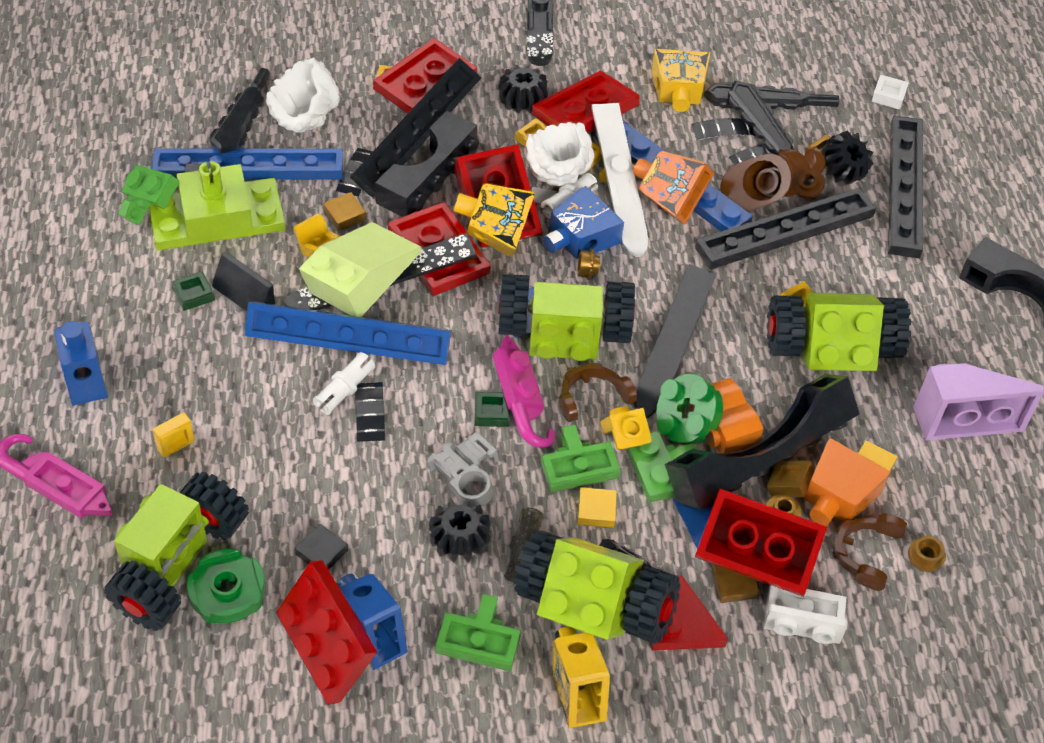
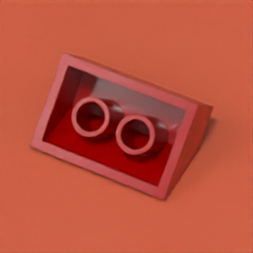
(761, 542)

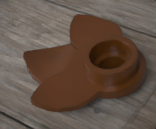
(804, 168)

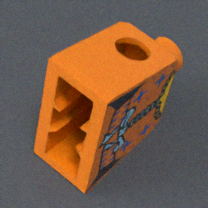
(674, 183)

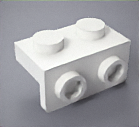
(812, 616)

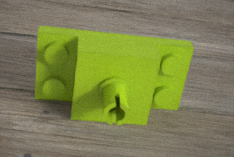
(217, 207)

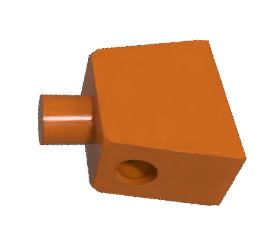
(843, 484)

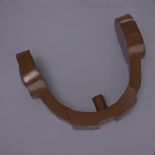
(623, 386)
(865, 574)

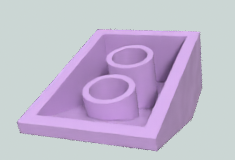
(973, 402)

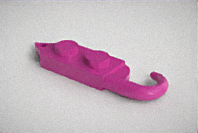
(521, 390)
(56, 480)

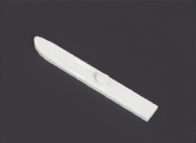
(620, 176)

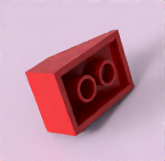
(500, 168)

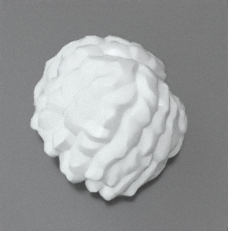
(303, 96)
(560, 153)

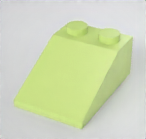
(358, 267)

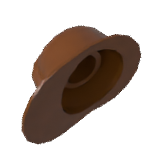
(757, 181)

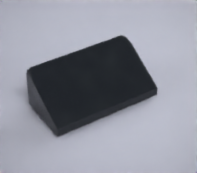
(241, 283)

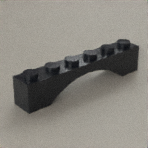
(817, 409)

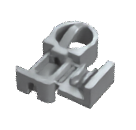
(467, 462)

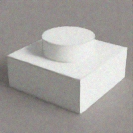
(890, 92)

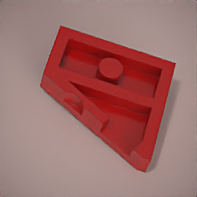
(691, 625)

